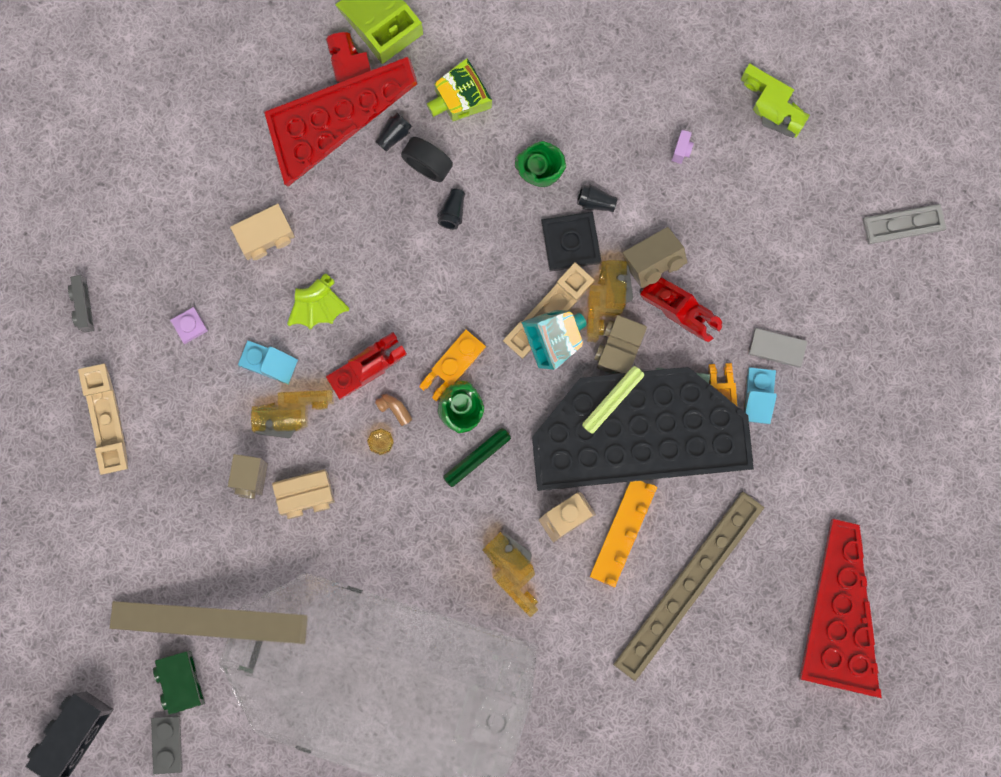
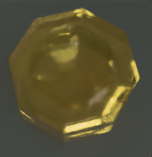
(380, 442)

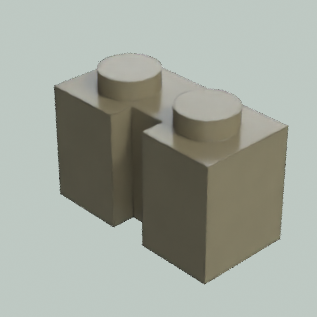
(654, 256)
(621, 347)
(247, 476)

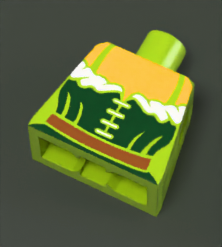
(460, 93)

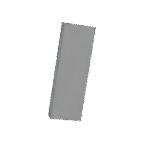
(904, 224)

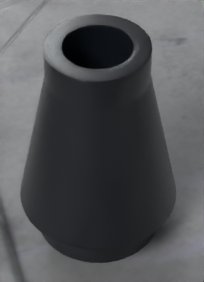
(393, 132)
(596, 199)
(451, 212)

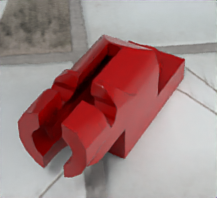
(345, 57)
(681, 308)
(365, 366)

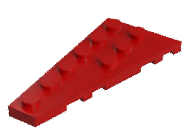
(322, 121)
(841, 628)

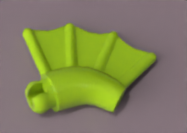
(316, 304)

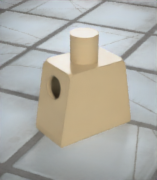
(566, 516)

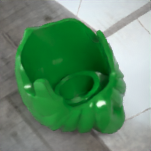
(540, 164)
(460, 407)

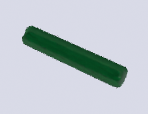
(477, 457)

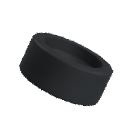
(427, 159)

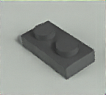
(79, 294)
(166, 745)

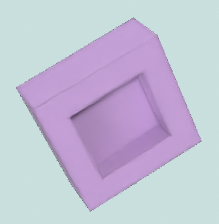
(683, 147)
(189, 325)

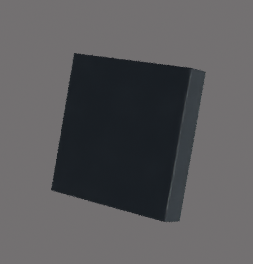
(571, 241)

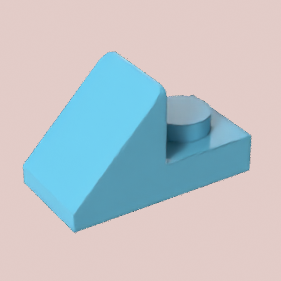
(268, 362)
(760, 395)

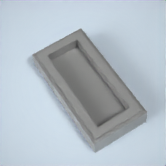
(777, 348)

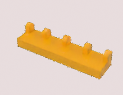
(623, 532)

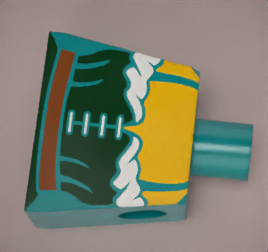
(554, 337)

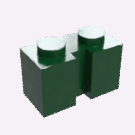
(178, 682)

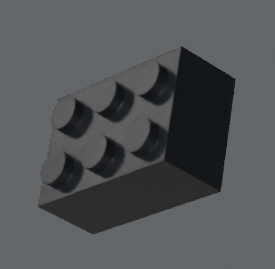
(68, 736)

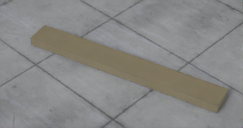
(688, 586)
(209, 622)

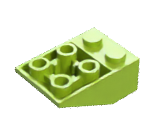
(382, 25)

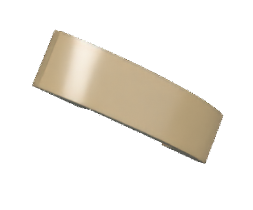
(561, 297)
(104, 418)

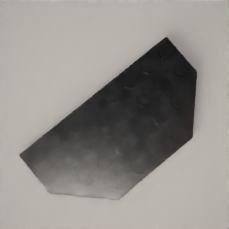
(660, 430)

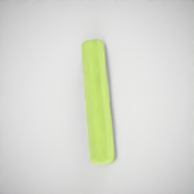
(613, 399)

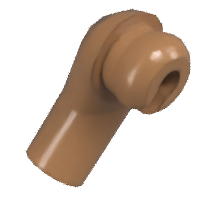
(396, 406)

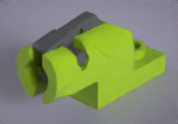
(773, 103)

